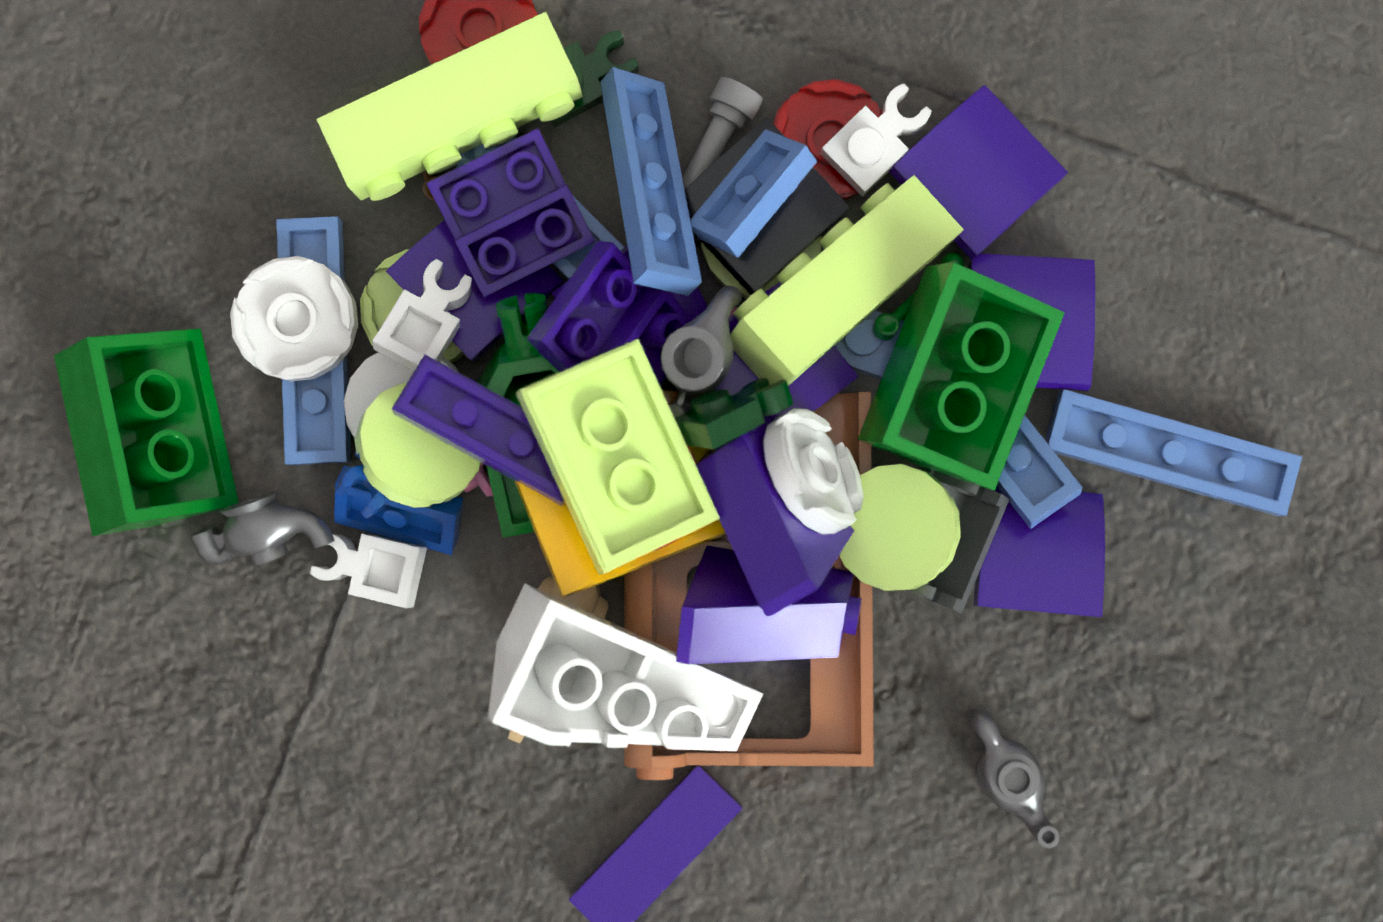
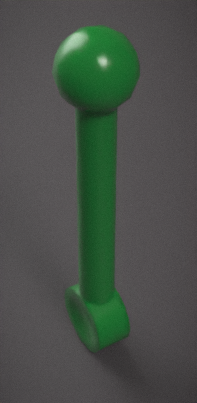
(887, 324)

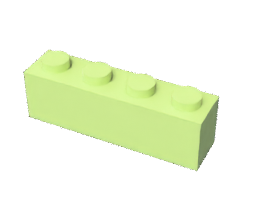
(451, 109)
(844, 283)

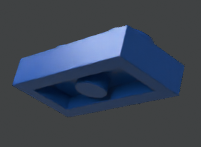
(430, 527)

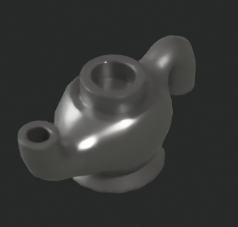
(701, 351)
(259, 530)
(1011, 777)

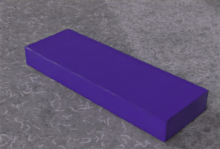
(476, 424)
(657, 849)

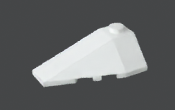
(589, 681)

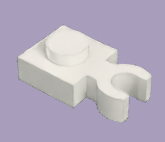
(870, 144)
(422, 324)
(379, 568)

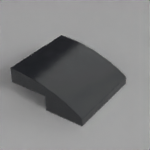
(792, 228)

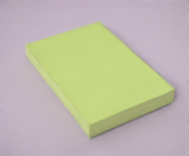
(617, 456)

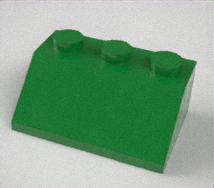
(961, 374)
(145, 429)

